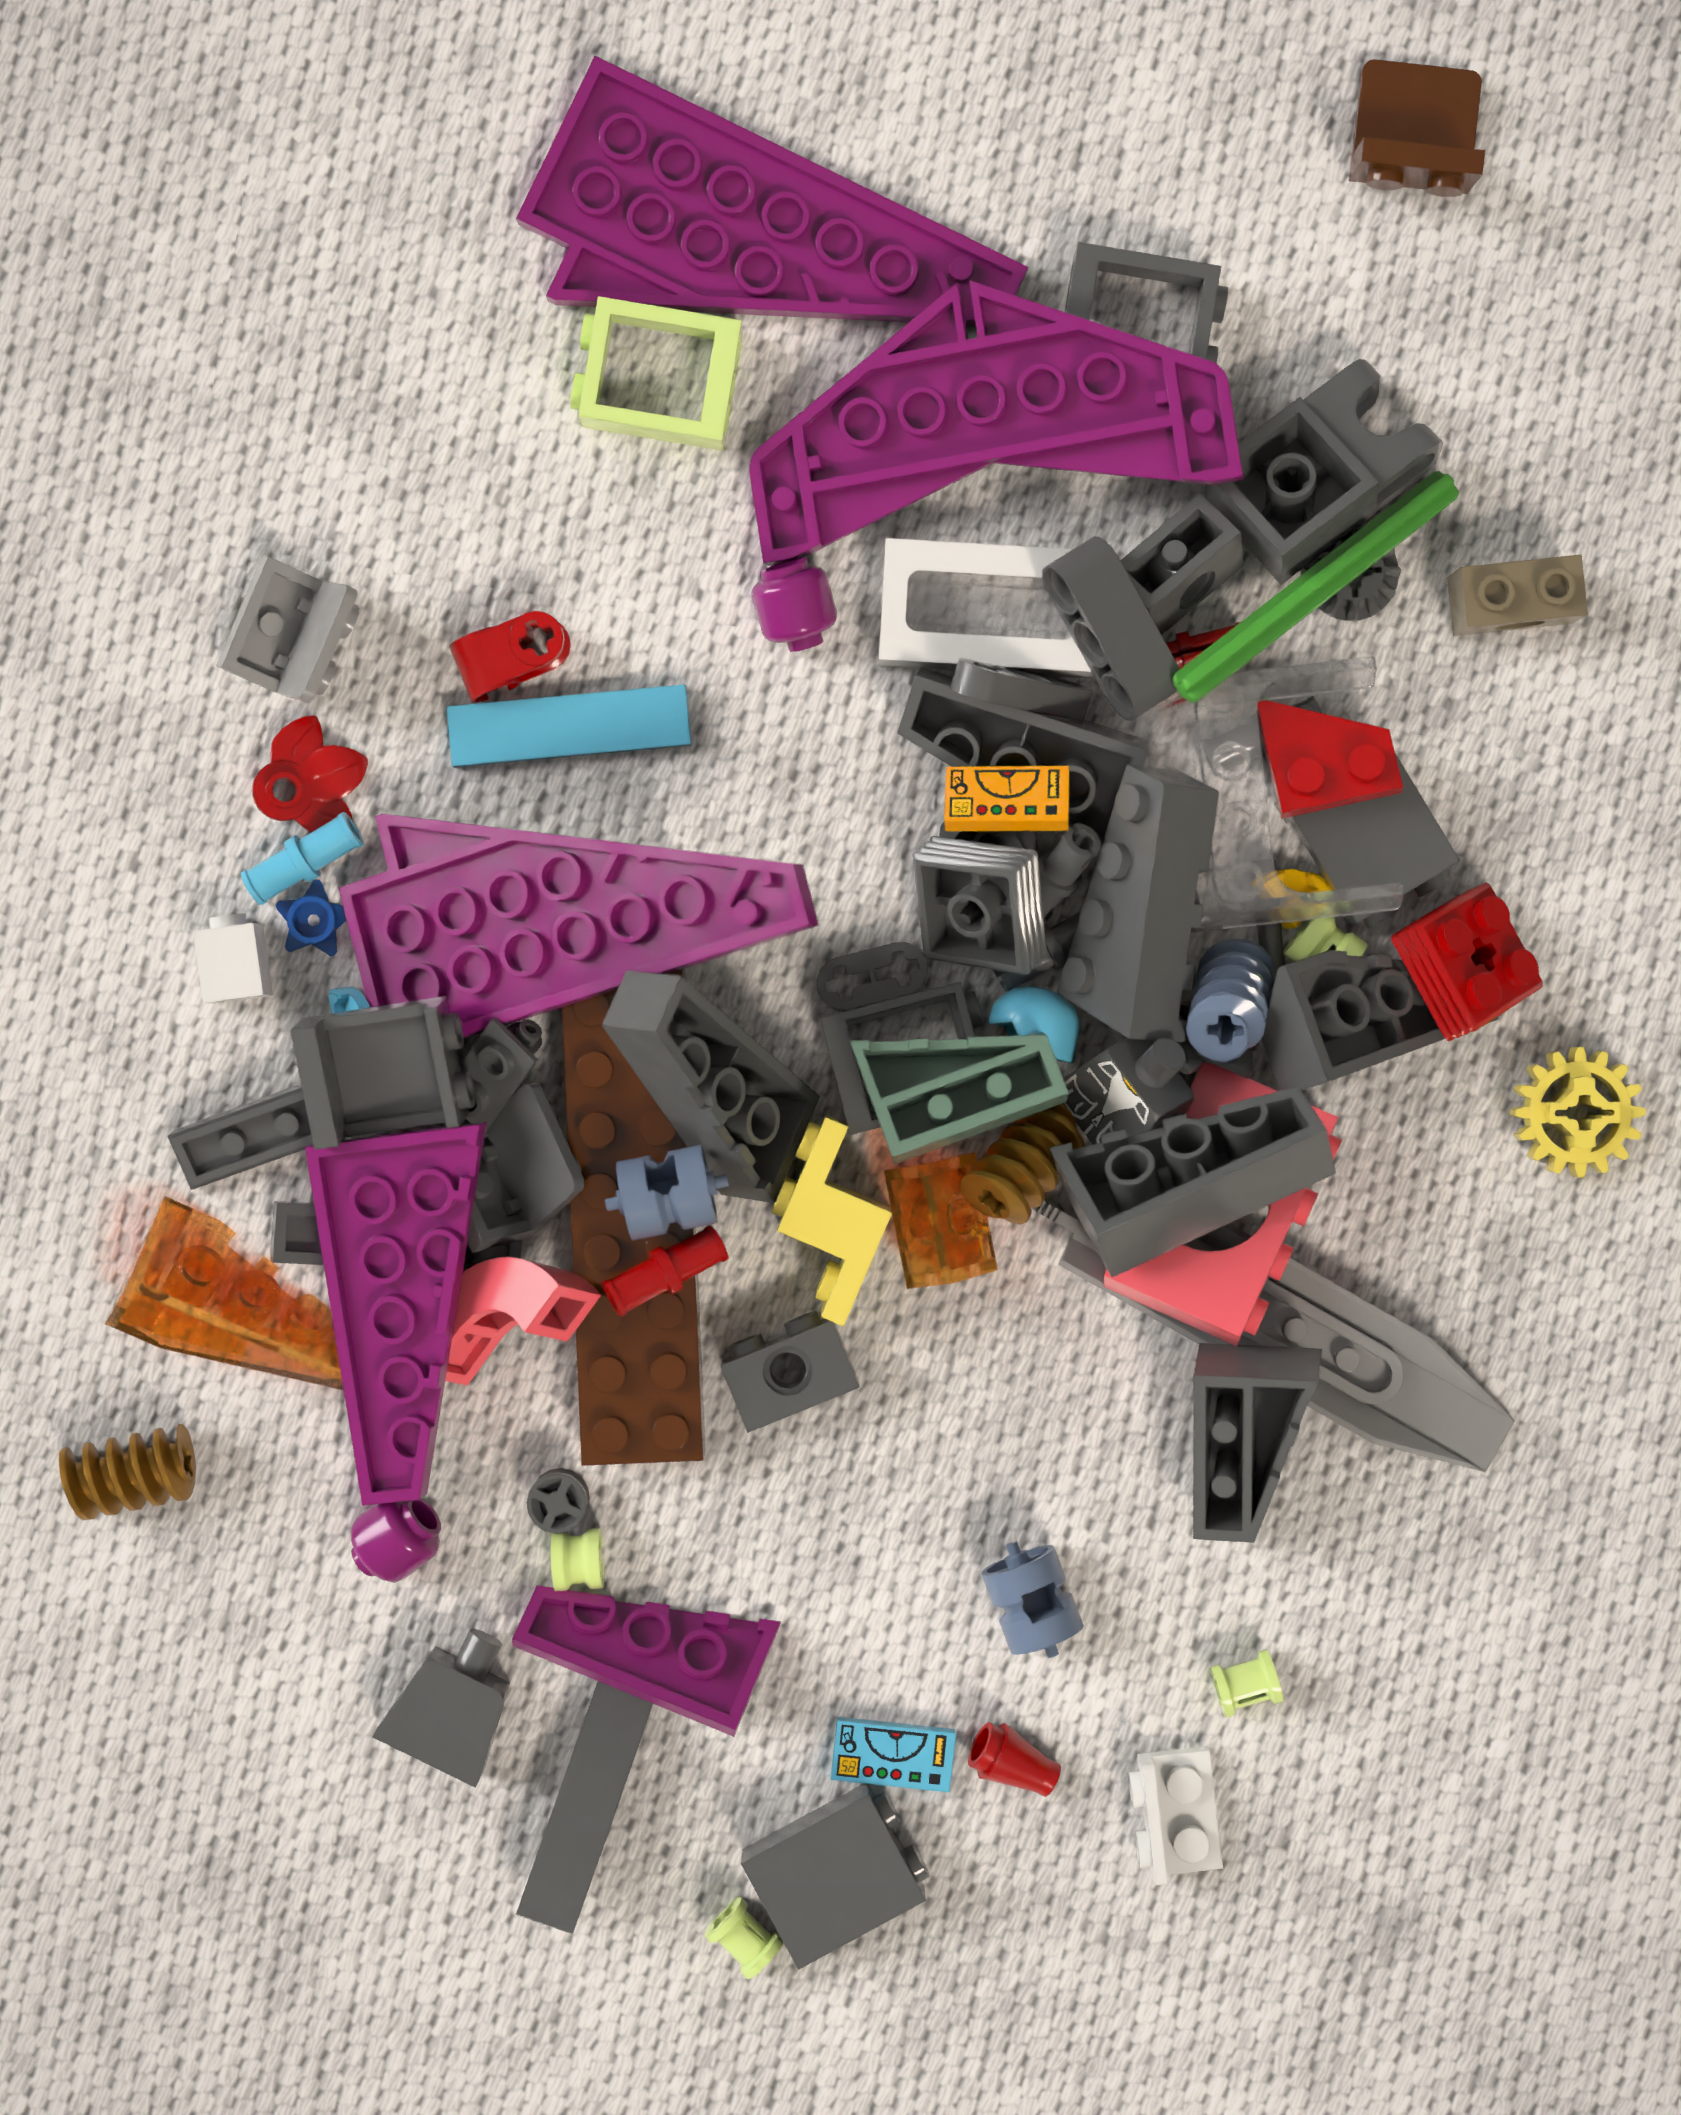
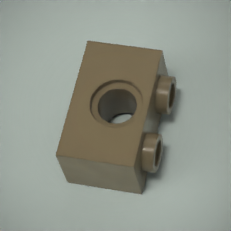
(1517, 595)

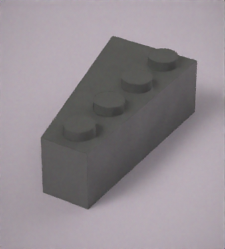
(988, 734)
(1142, 904)
(712, 1081)
(1192, 1175)

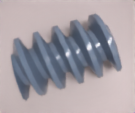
(1230, 999)

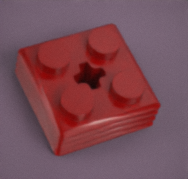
(1468, 961)

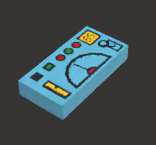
(893, 1754)

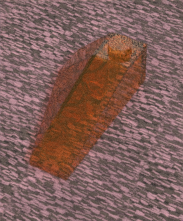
(212, 1304)

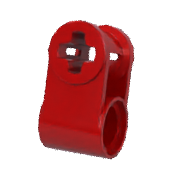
(500, 654)

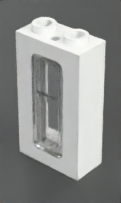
(973, 605)

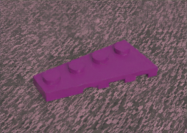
(662, 1655)

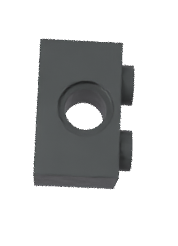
(1184, 561)
(764, 1398)

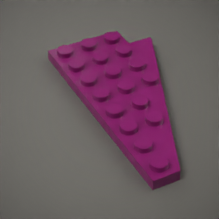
(718, 220)

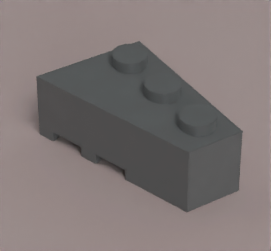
(1243, 1428)

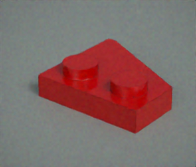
(1325, 759)

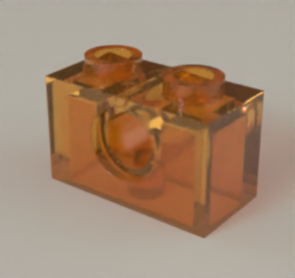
(935, 1225)

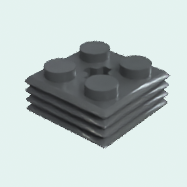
(980, 904)

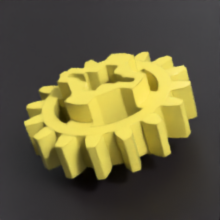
(1577, 1136)

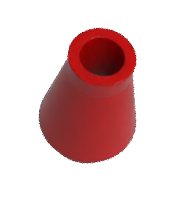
(1011, 1760)

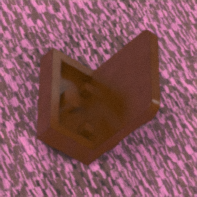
(1417, 128)

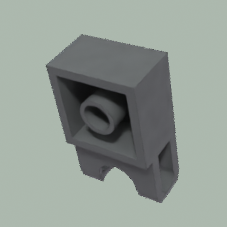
(1327, 465)

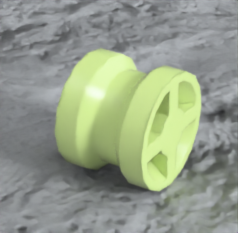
(577, 1559)

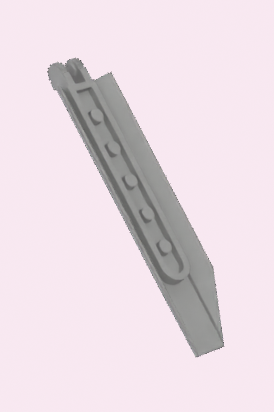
(1373, 1367)

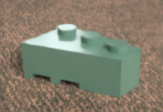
(955, 1088)

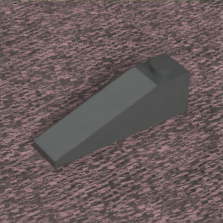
(1342, 1017)

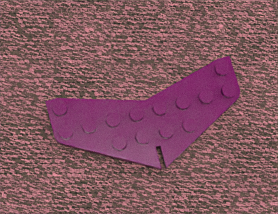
(1021, 394)

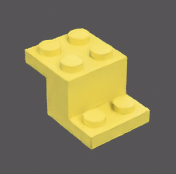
(831, 1219)

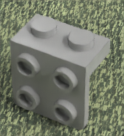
(289, 631)

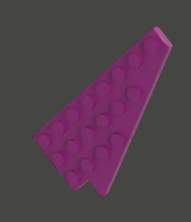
(550, 919)

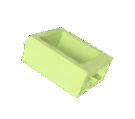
(720, 385)

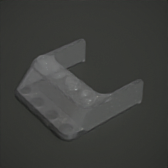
(1222, 748)

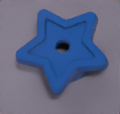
(300, 931)

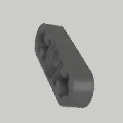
(1021, 689)

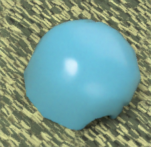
(1041, 1012)

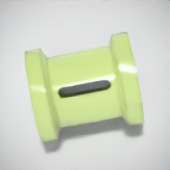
(1247, 1683)
(744, 1937)

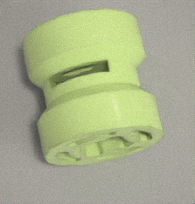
(1318, 936)

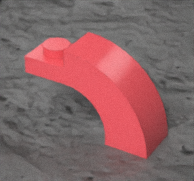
(510, 1293)

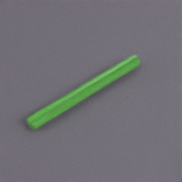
(1315, 587)

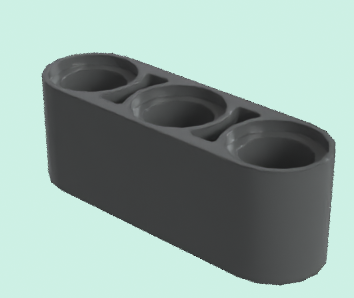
(1111, 627)

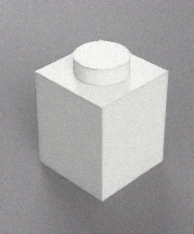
(232, 960)

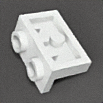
(1178, 1812)

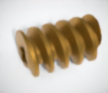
(1020, 1165)
(130, 1476)

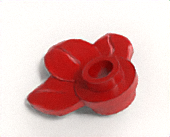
(316, 771)

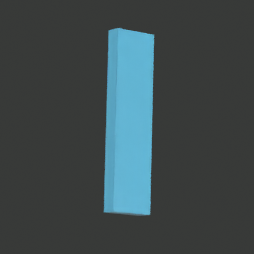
(568, 726)

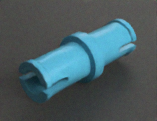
(302, 858)

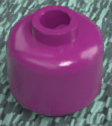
(794, 604)
(395, 1539)

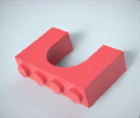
(1222, 1287)

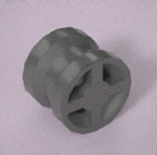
(552, 1510)

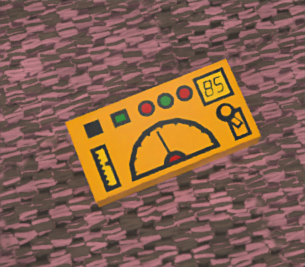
(1007, 798)

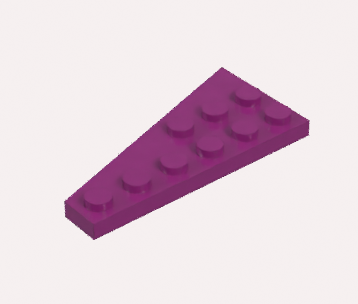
(393, 1261)

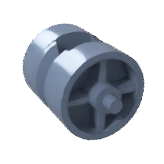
(666, 1192)
(1034, 1605)

